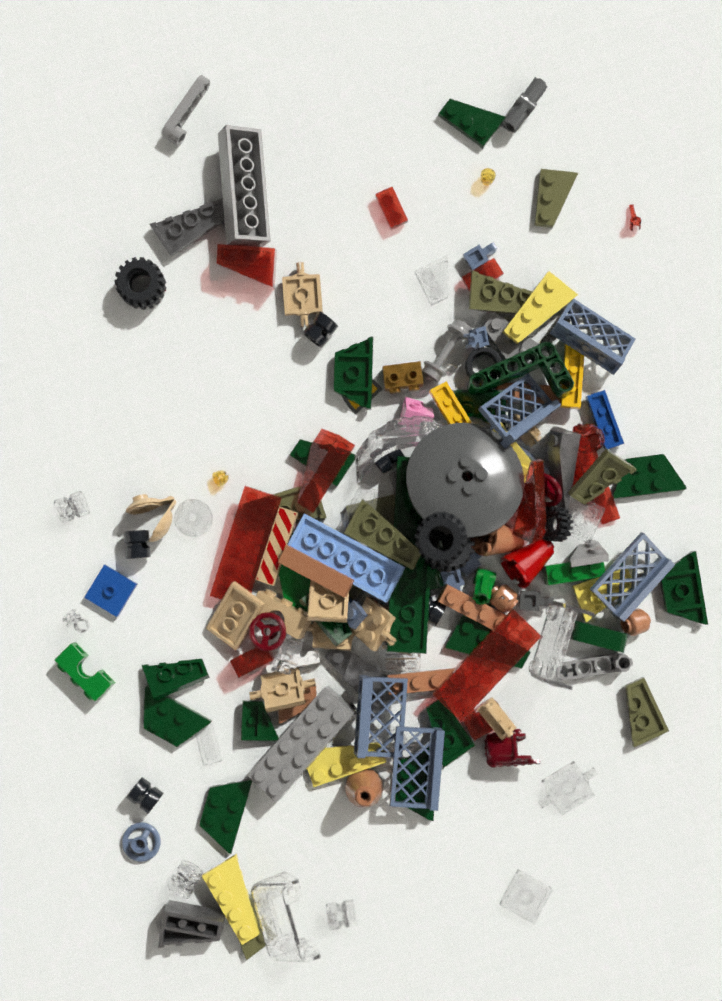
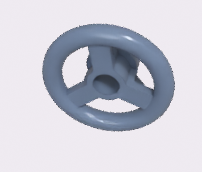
(138, 848)

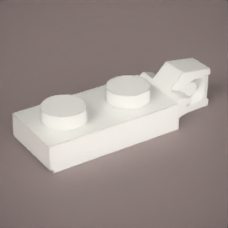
(310, 658)

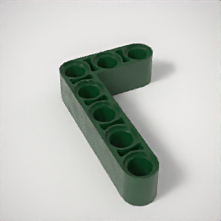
(522, 368)

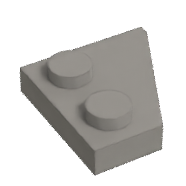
(589, 554)

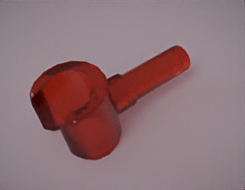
(634, 219)

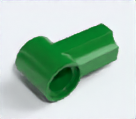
(484, 582)

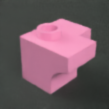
(415, 408)

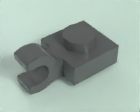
(531, 600)

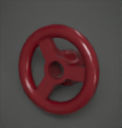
(550, 486)
(273, 628)

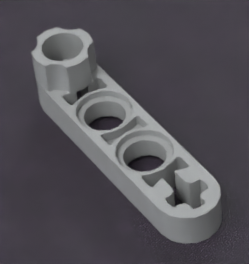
(173, 128)
(592, 666)

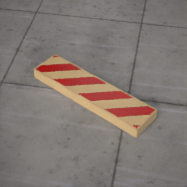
(278, 539)

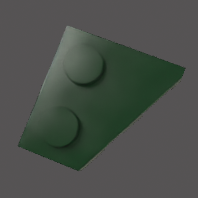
(256, 722)

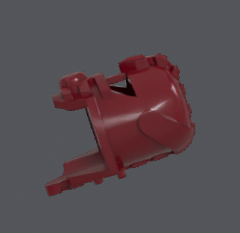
(505, 751)

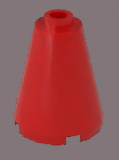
(527, 561)

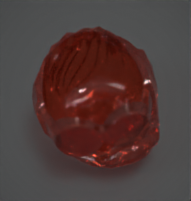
(590, 436)

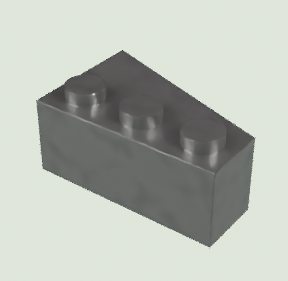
(190, 923)

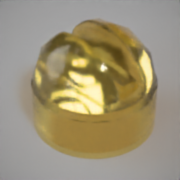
(487, 176)
(220, 478)

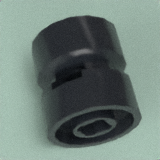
(320, 329)
(386, 463)
(137, 544)
(436, 611)
(145, 795)

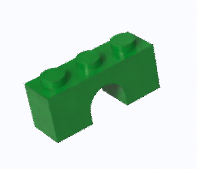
(564, 573)
(71, 662)

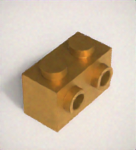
(402, 376)

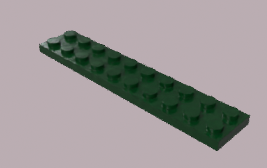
(411, 595)

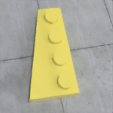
(542, 303)
(341, 762)
(231, 894)

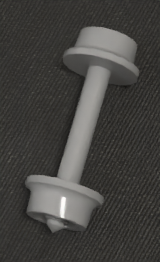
(433, 371)

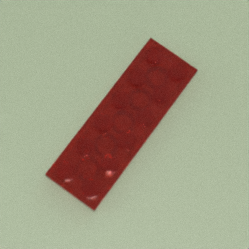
(246, 541)
(486, 665)

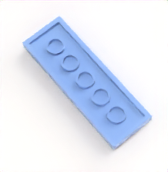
(367, 567)

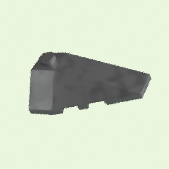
(562, 458)

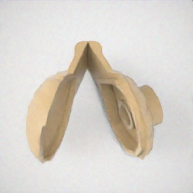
(143, 504)

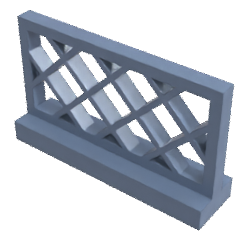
(587, 345)
(525, 424)
(641, 586)
(364, 713)
(433, 769)

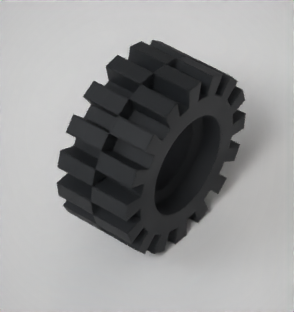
(563, 524)

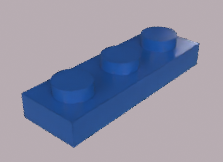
(604, 419)

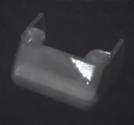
(554, 642)

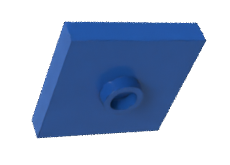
(111, 590)

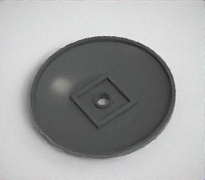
(437, 483)

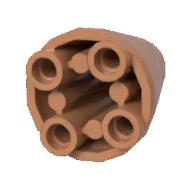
(497, 542)
(364, 781)

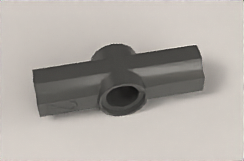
(524, 105)

